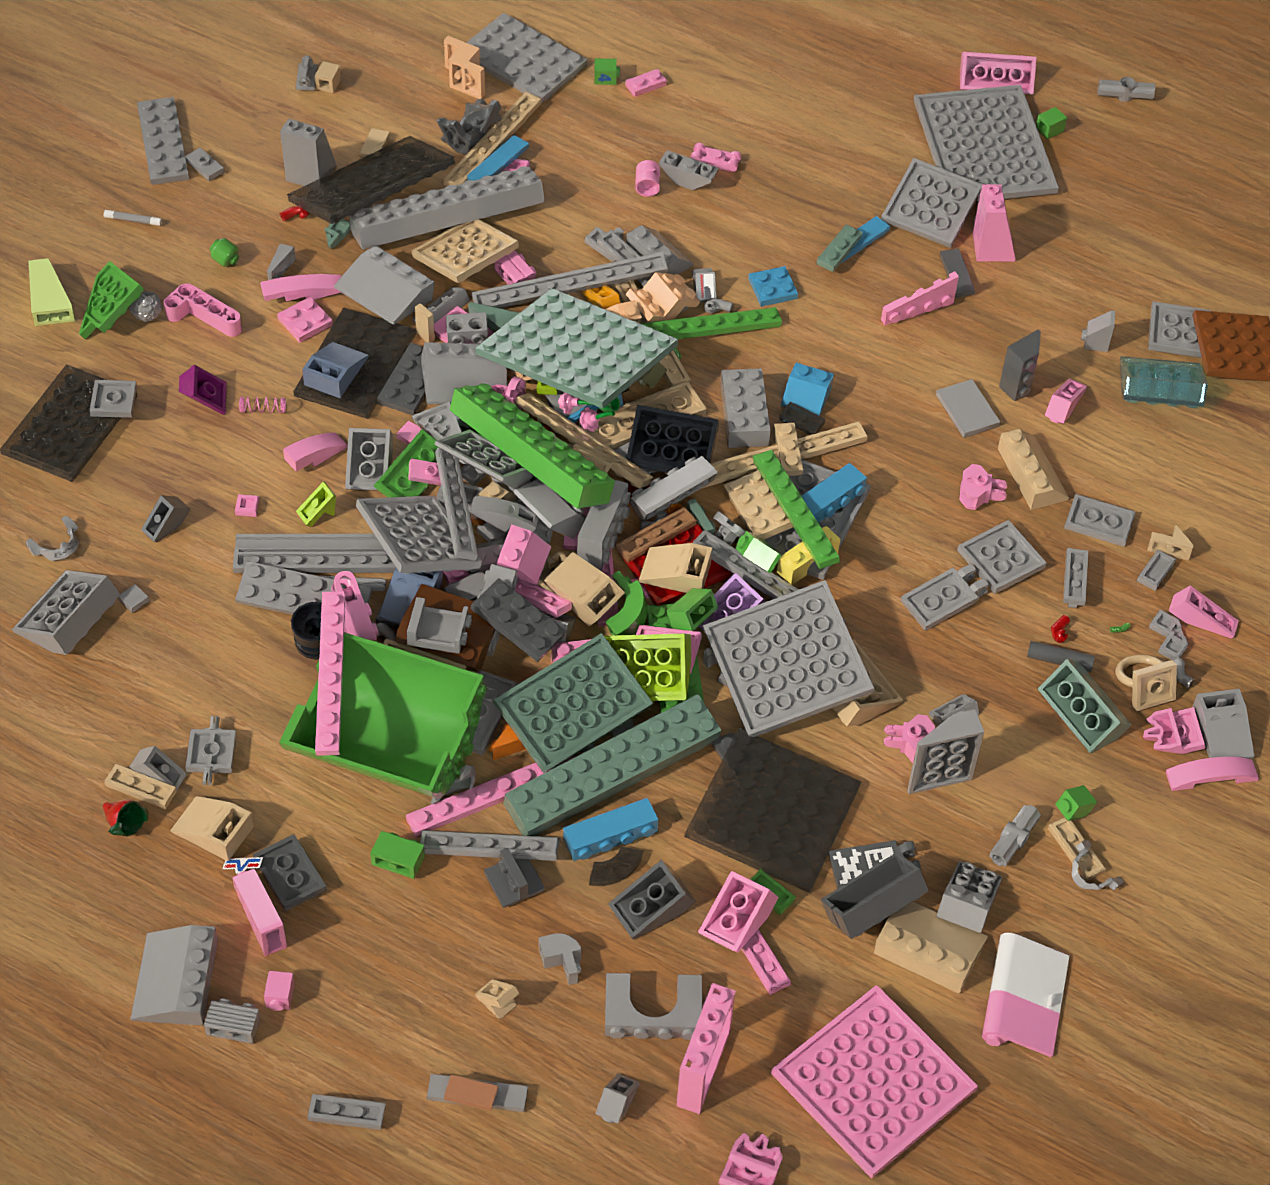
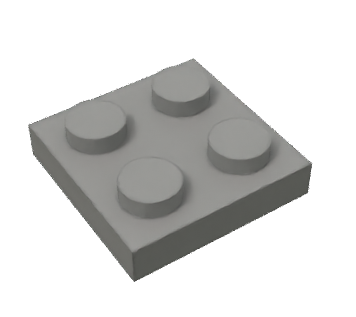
(113, 398)

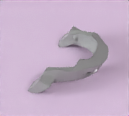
(65, 548)
(466, 780)
(1083, 849)

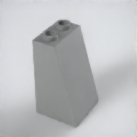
(305, 152)

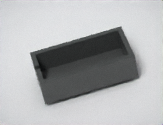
(874, 895)

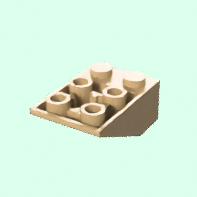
(677, 566)
(585, 587)
(214, 826)

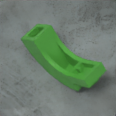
(634, 611)

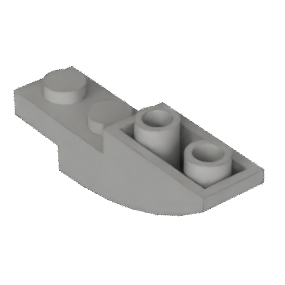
(504, 513)

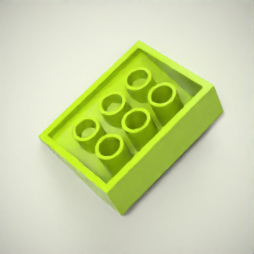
(657, 662)

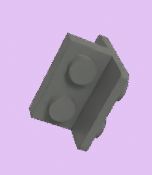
(513, 879)

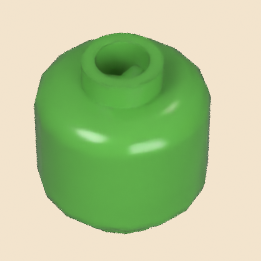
(224, 252)

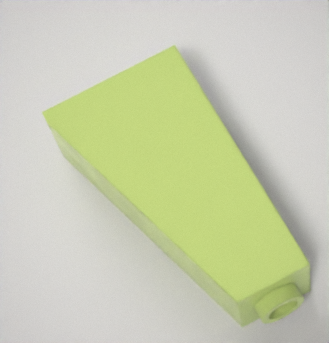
(48, 297)

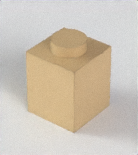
(328, 77)

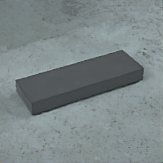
(953, 261)

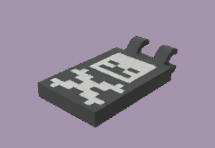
(853, 861)

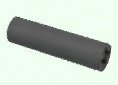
(1058, 655)

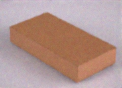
(471, 1092)

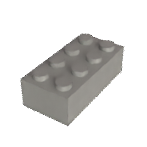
(745, 408)
(602, 526)

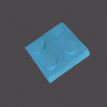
(773, 286)

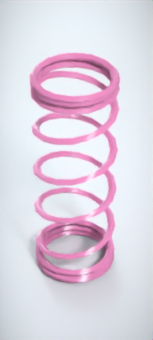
(242, 402)

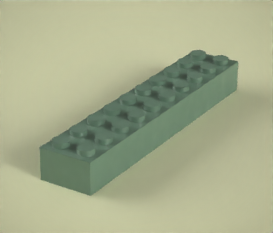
(611, 767)

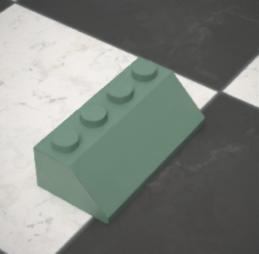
(1084, 706)

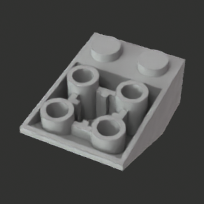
(1224, 724)
(969, 896)

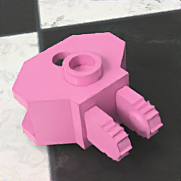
(980, 487)
(908, 735)

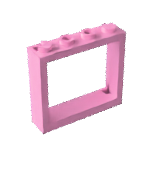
(705, 1048)

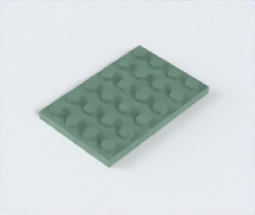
(572, 703)

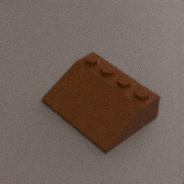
(478, 635)

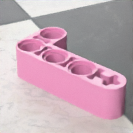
(203, 306)

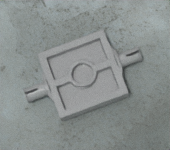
(211, 750)

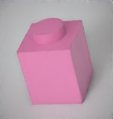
(279, 990)

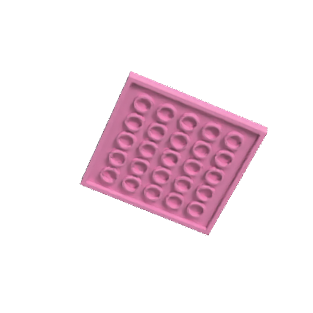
(874, 1081)

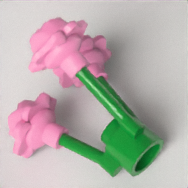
(588, 418)

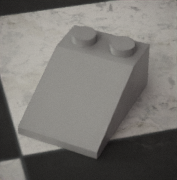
(367, 457)

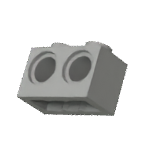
(466, 328)

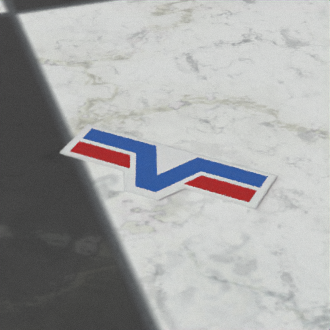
(242, 864)

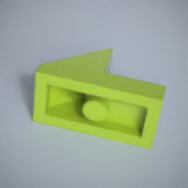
(318, 503)

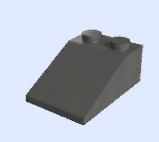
(651, 900)

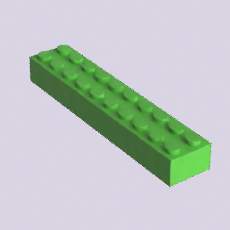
(532, 446)

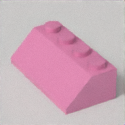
(997, 70)

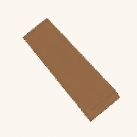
(656, 534)

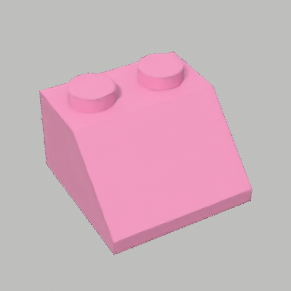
(524, 553)

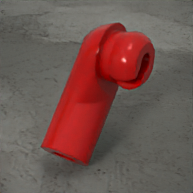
(293, 211)
(1058, 629)

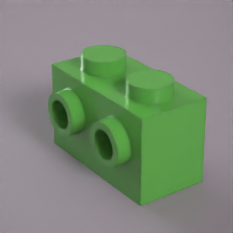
(692, 609)
(397, 854)

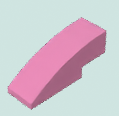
(313, 450)

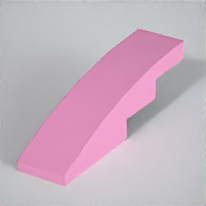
(300, 286)

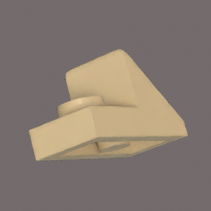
(1175, 546)
(498, 997)

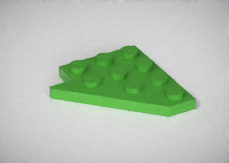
(109, 299)

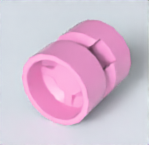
(647, 178)

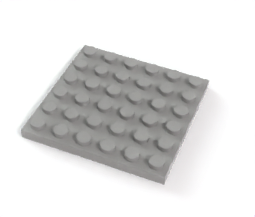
(788, 659)

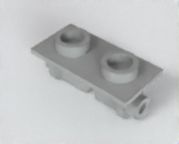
(306, 74)

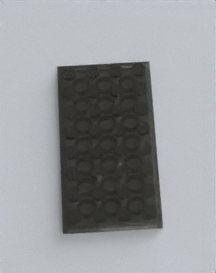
(370, 179)

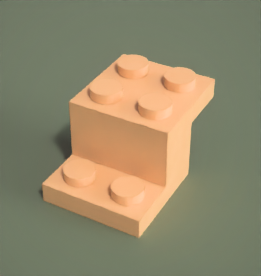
(464, 67)
(663, 297)

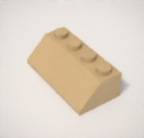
(1031, 469)

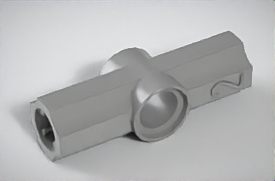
(1126, 89)
(1014, 835)

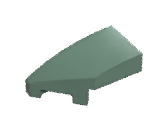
(337, 232)

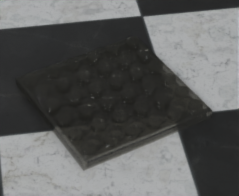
(773, 810)

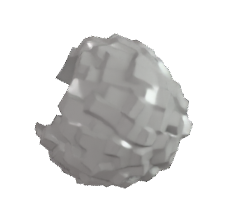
(146, 307)

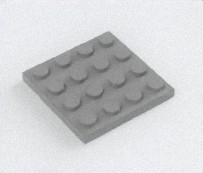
(931, 202)

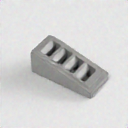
(281, 261)

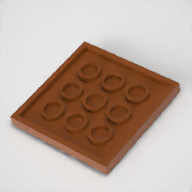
(1234, 344)

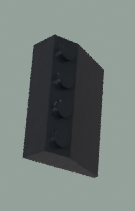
(670, 438)

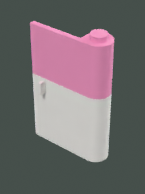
(1025, 994)

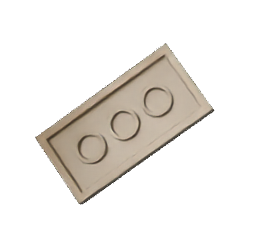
(757, 505)

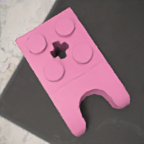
(356, 611)

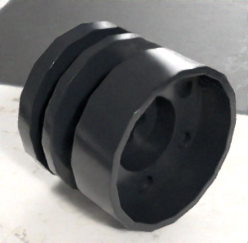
(307, 629)

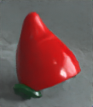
(125, 817)

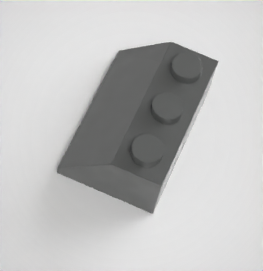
(1020, 366)

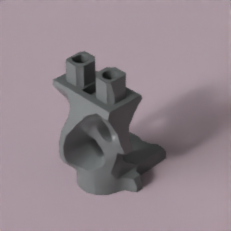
(472, 128)

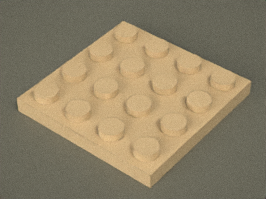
(465, 249)

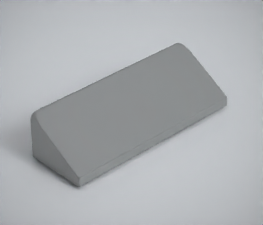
(447, 302)

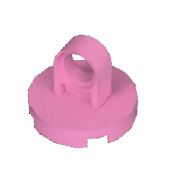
(513, 390)

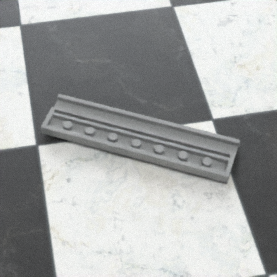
(313, 553)

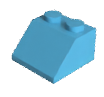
(808, 388)

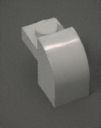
(561, 950)

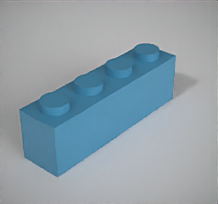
(835, 492)
(610, 829)

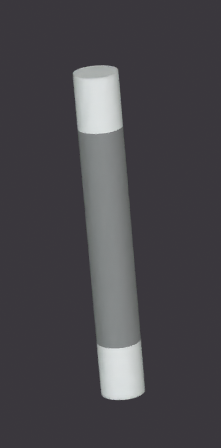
(132, 217)

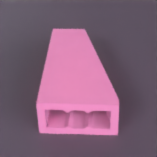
(260, 912)

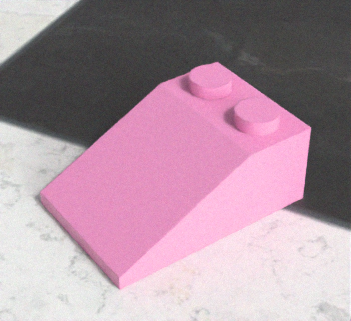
(738, 912)

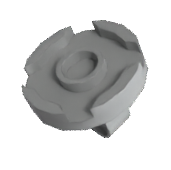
(729, 530)

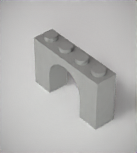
(625, 1020)

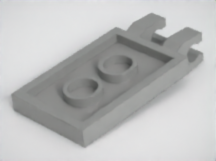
(944, 596)

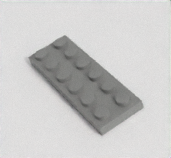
(162, 141)
(284, 589)

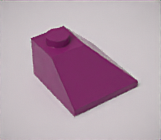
(204, 388)

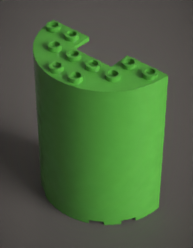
(399, 718)

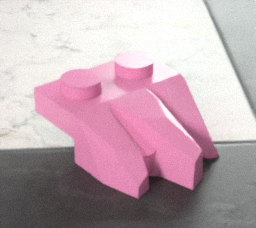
(1175, 731)
(751, 1163)

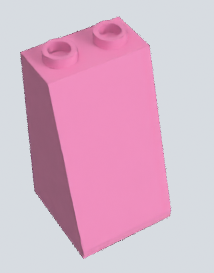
(992, 227)

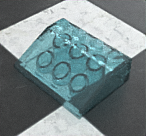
(1162, 382)

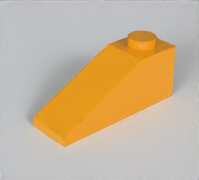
(602, 297)

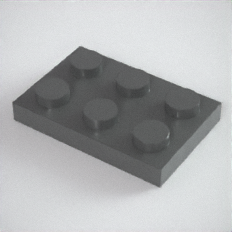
(290, 872)

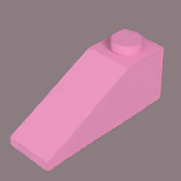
(1065, 401)
(1203, 613)

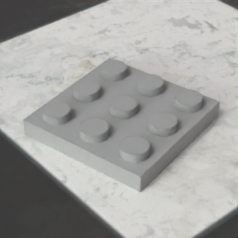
(1173, 329)
(1001, 556)

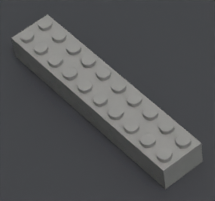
(446, 207)

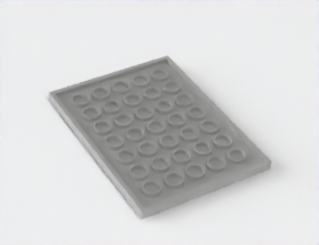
(987, 139)

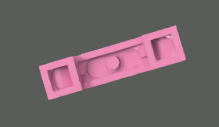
(1210, 770)

